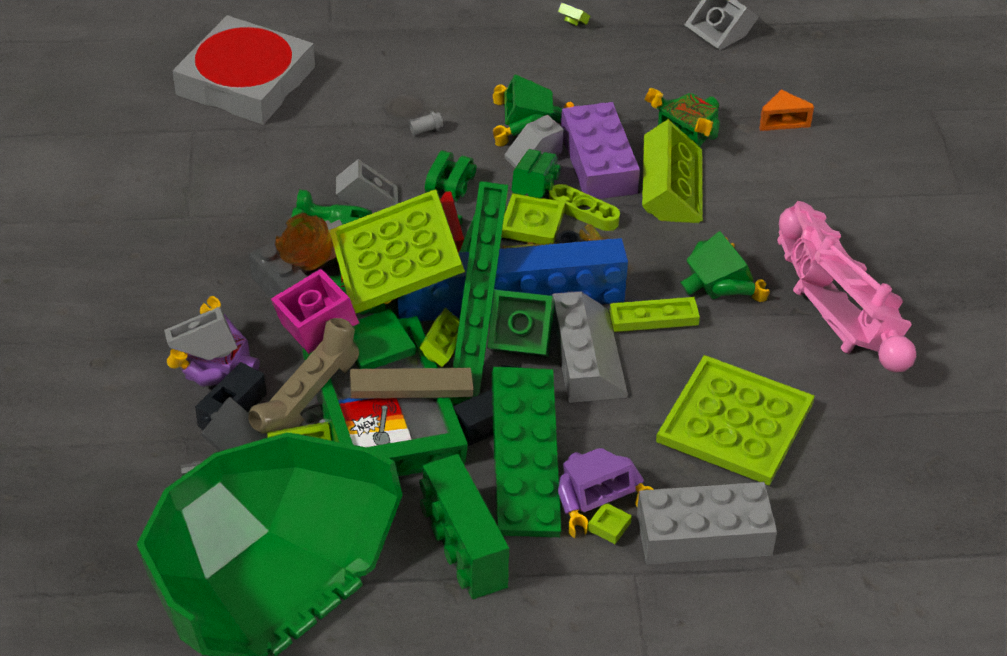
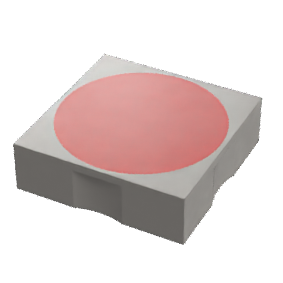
(244, 69)

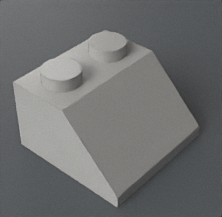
(721, 21)

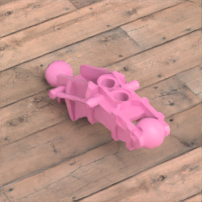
(819, 260)

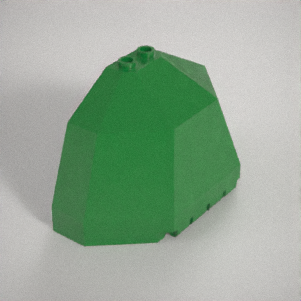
(267, 540)

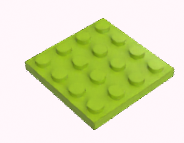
(396, 251)
(735, 419)

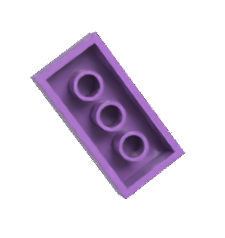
(600, 151)

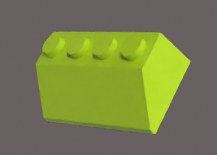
(672, 175)

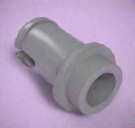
(426, 123)

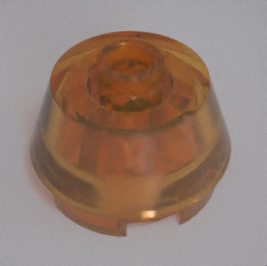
(305, 242)

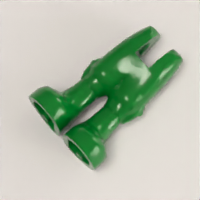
(332, 213)

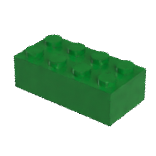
(464, 526)

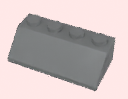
(587, 349)

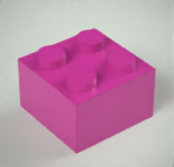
(308, 307)

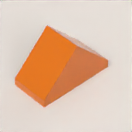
(786, 112)

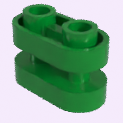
(461, 173)

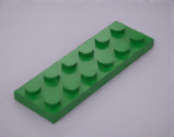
(525, 452)

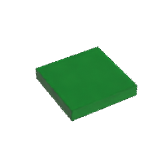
(381, 340)

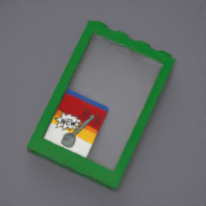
(399, 428)

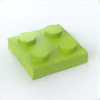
(532, 219)

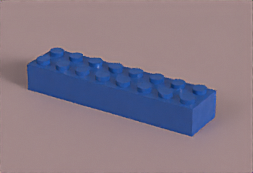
(586, 266)

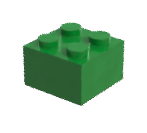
(521, 323)

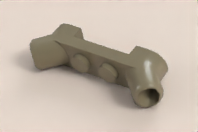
(333, 353)

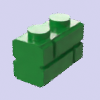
(535, 173)

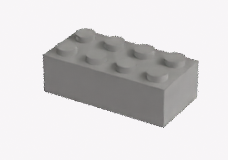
(706, 523)

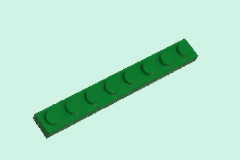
(480, 282)

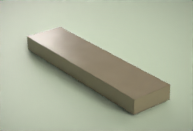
(411, 383)

